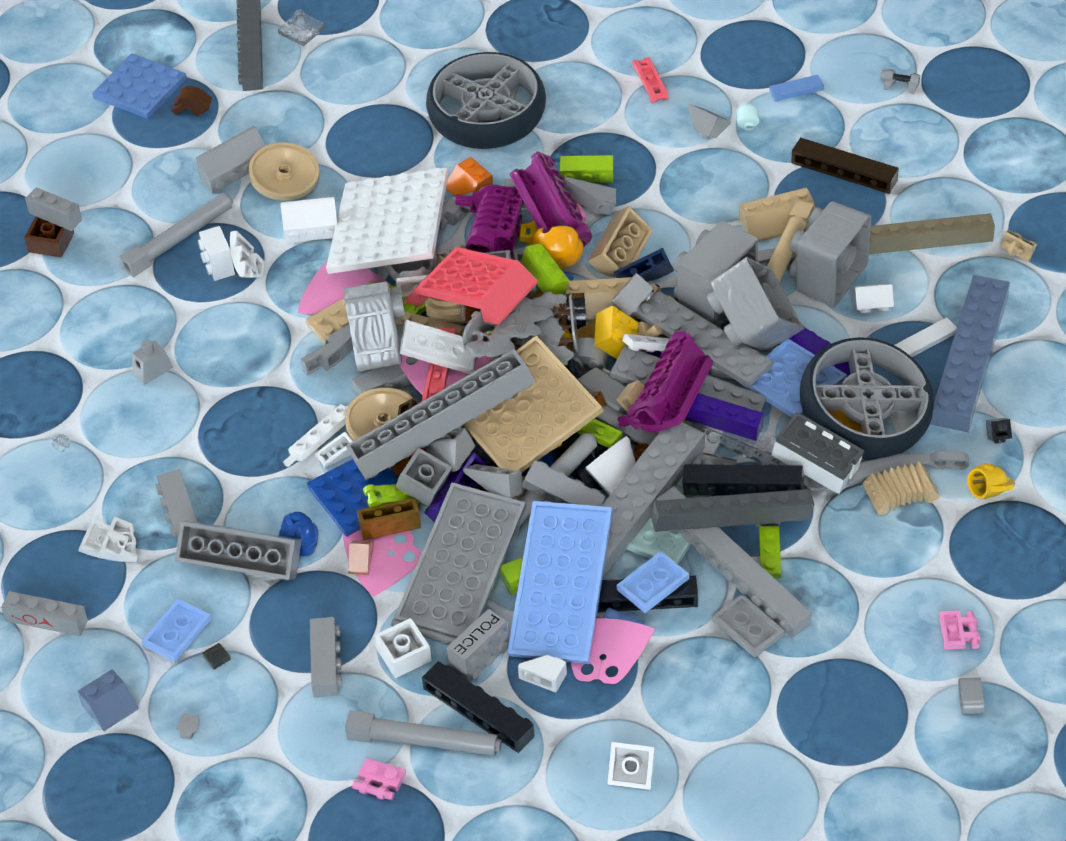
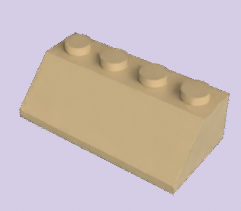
(770, 215)
(620, 242)
(598, 294)

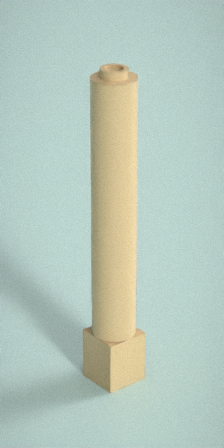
(798, 220)

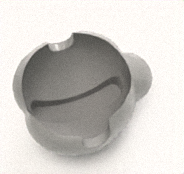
(414, 268)

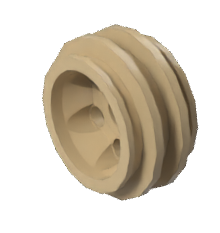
(444, 311)

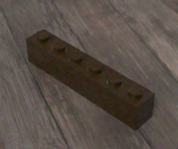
(845, 165)

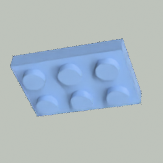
(652, 582)
(176, 630)

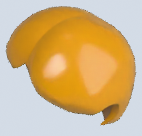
(561, 244)

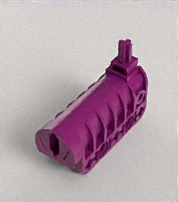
(546, 198)
(493, 218)
(670, 386)

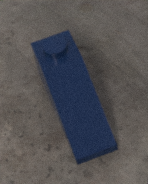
(649, 267)

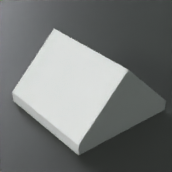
(631, 765)

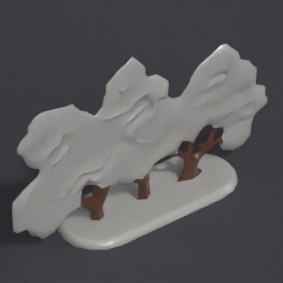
(550, 328)

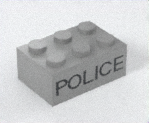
(478, 645)

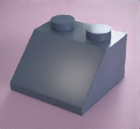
(107, 700)

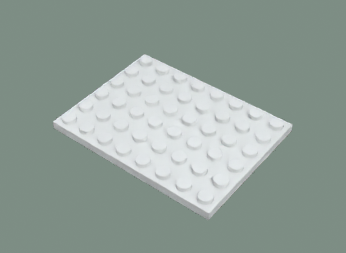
(388, 221)

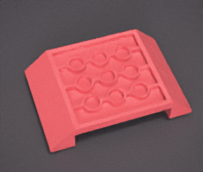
(476, 281)

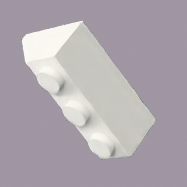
(309, 219)

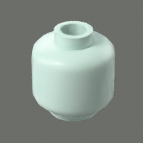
(747, 116)

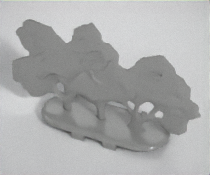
(517, 324)

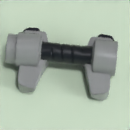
(890, 77)

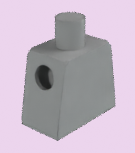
(150, 362)

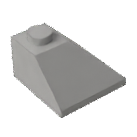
(707, 122)

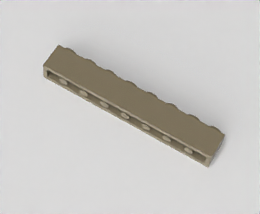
(931, 233)

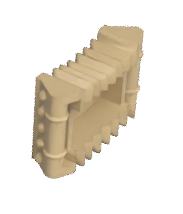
(900, 487)

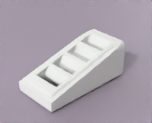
(338, 442)

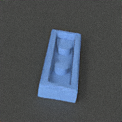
(796, 88)

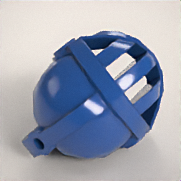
(300, 526)

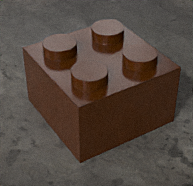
(47, 238)

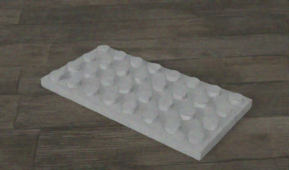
(460, 560)

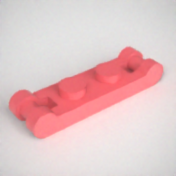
(650, 79)

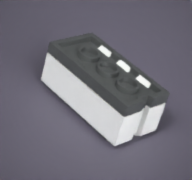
(820, 452)

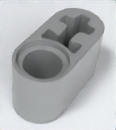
(971, 695)

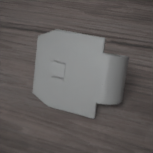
(188, 725)

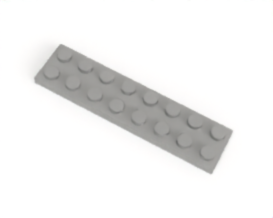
(736, 361)
(639, 365)

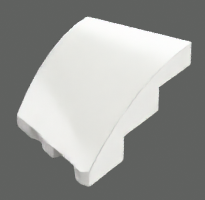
(245, 262)
(612, 465)
(110, 541)

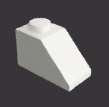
(544, 672)

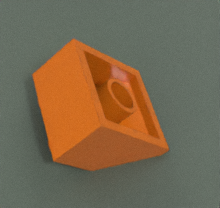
(468, 177)

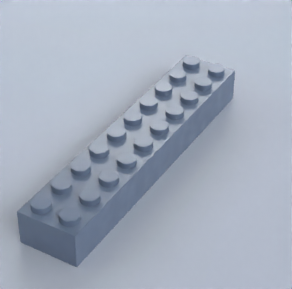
(970, 353)

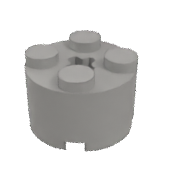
(588, 356)

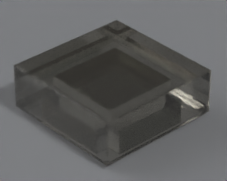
(216, 656)

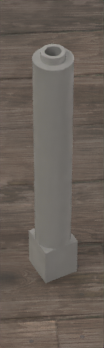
(139, 258)
(567, 464)
(365, 727)

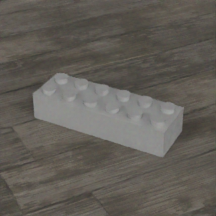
(238, 550)

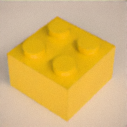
(610, 329)

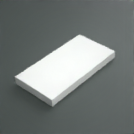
(436, 347)

